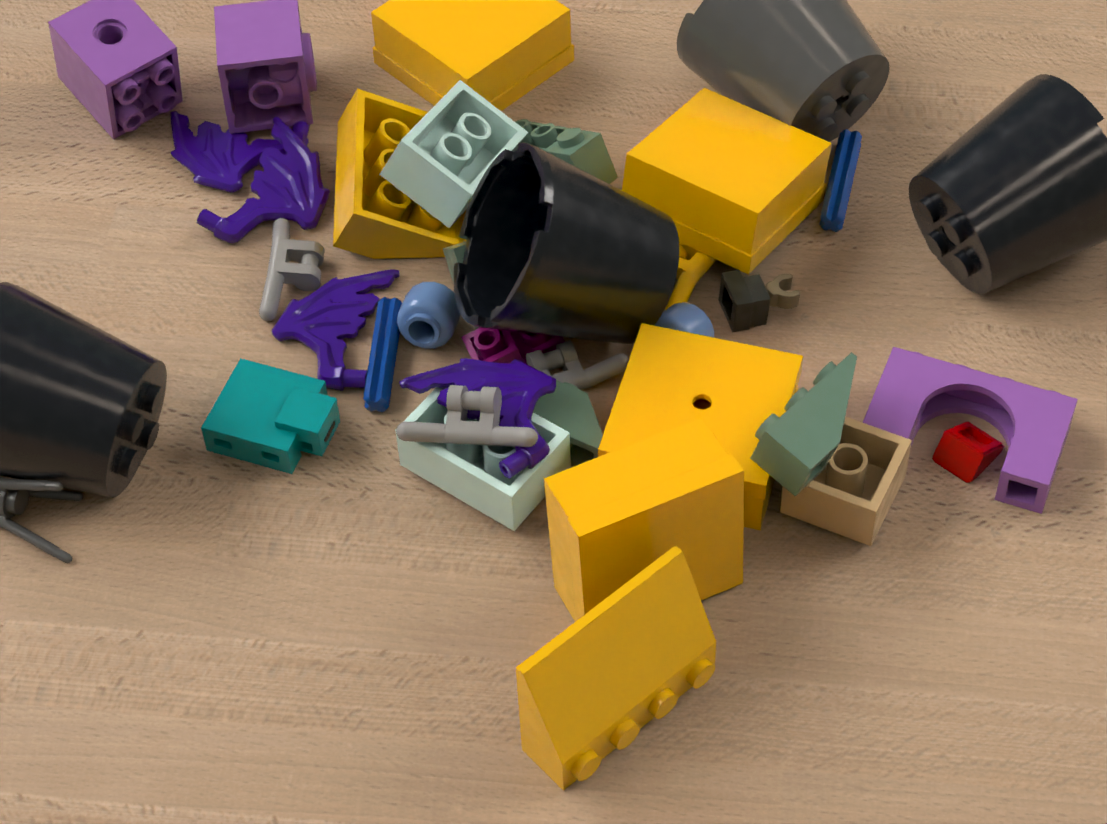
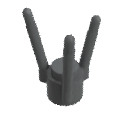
(14, 501)

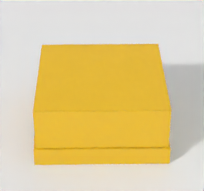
(488, 44)
(729, 177)
(691, 375)
(636, 505)

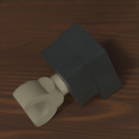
(748, 299)

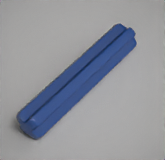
(840, 180)
(382, 355)

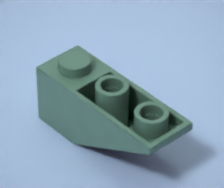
(576, 146)
(807, 434)

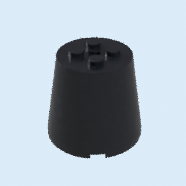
(1017, 187)
(562, 252)
(72, 398)

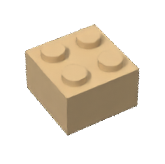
(855, 485)

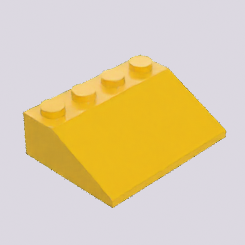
(369, 210)
(615, 671)

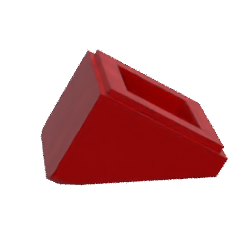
(966, 451)

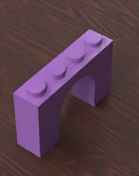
(1028, 417)

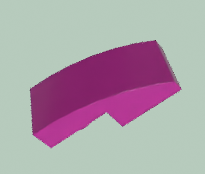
(506, 345)

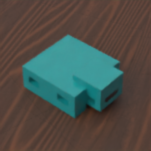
(271, 417)

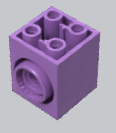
(116, 63)
(264, 64)

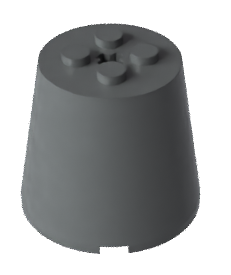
(787, 59)

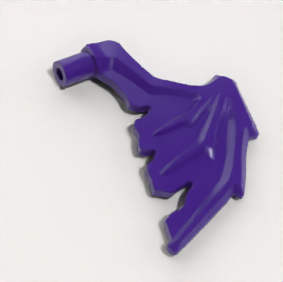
(221, 157)
(286, 189)
(331, 315)
(520, 390)

